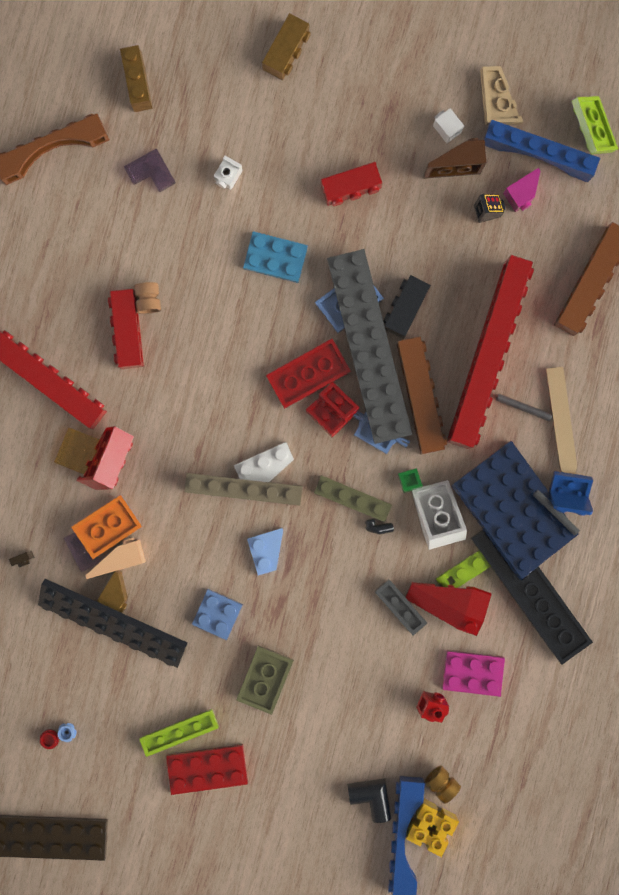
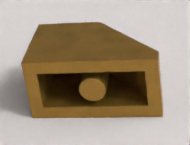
(114, 593)

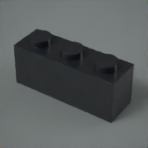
(406, 306)

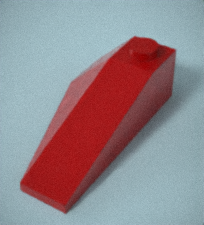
(456, 606)

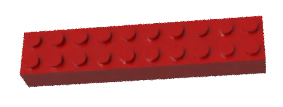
(490, 351)

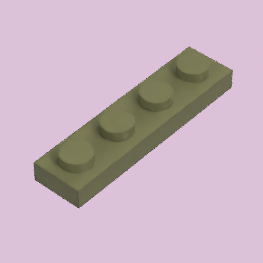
(353, 498)

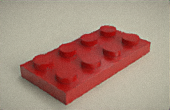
(308, 373)
(207, 769)

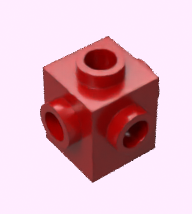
(433, 707)

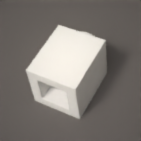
(448, 125)

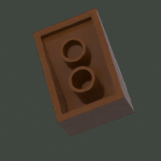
(463, 160)

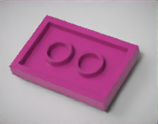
(473, 673)

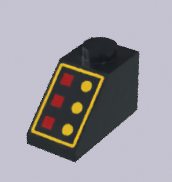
(489, 207)

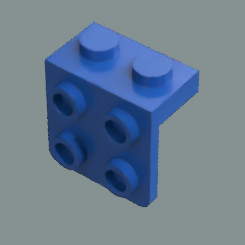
(571, 493)

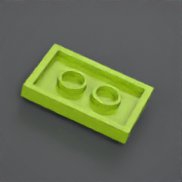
(594, 125)

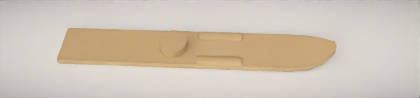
(561, 419)

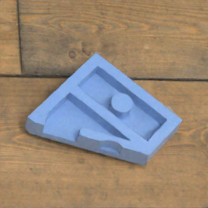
(266, 550)

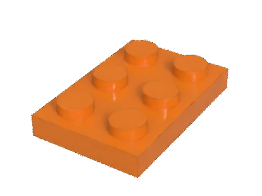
(106, 527)

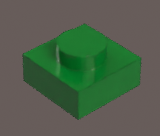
(410, 480)

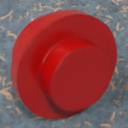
(49, 739)

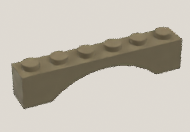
(243, 489)

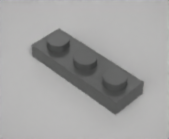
(401, 607)

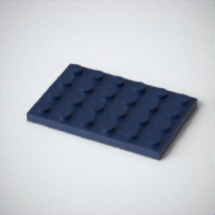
(504, 505)

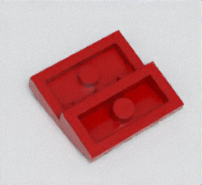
(332, 409)

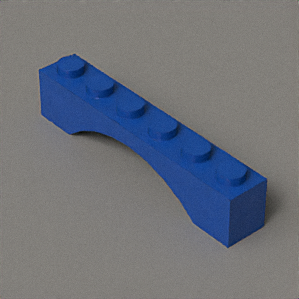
(570, 160)
(410, 798)

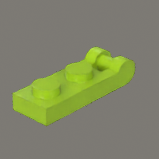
(464, 570)

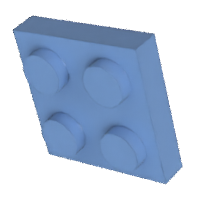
(217, 614)

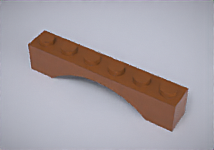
(85, 132)

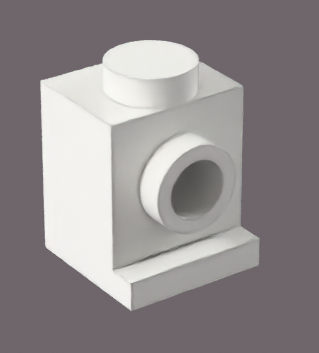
(227, 180)

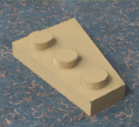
(497, 98)

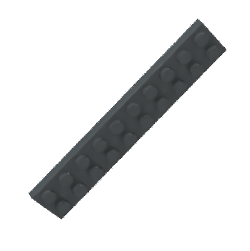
(369, 346)

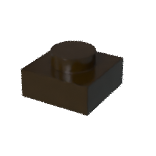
(22, 559)

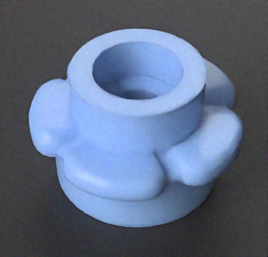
(66, 727)

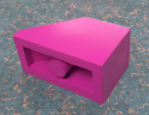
(523, 191)

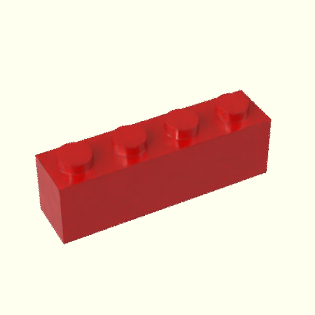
(126, 329)

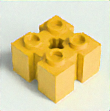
(434, 838)

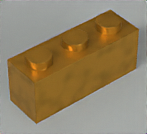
(286, 47)
(136, 78)

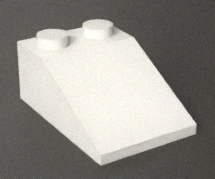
(439, 515)

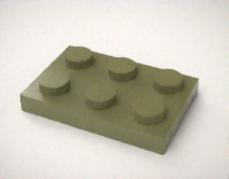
(265, 679)

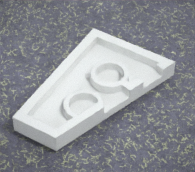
(265, 465)

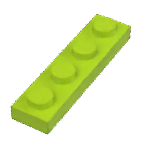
(178, 732)

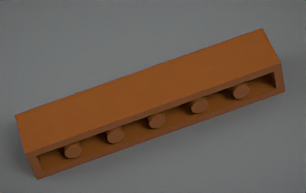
(591, 283)
(420, 395)

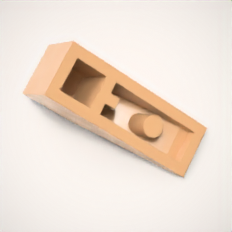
(121, 557)

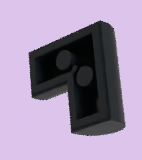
(376, 794)

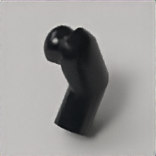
(378, 529)

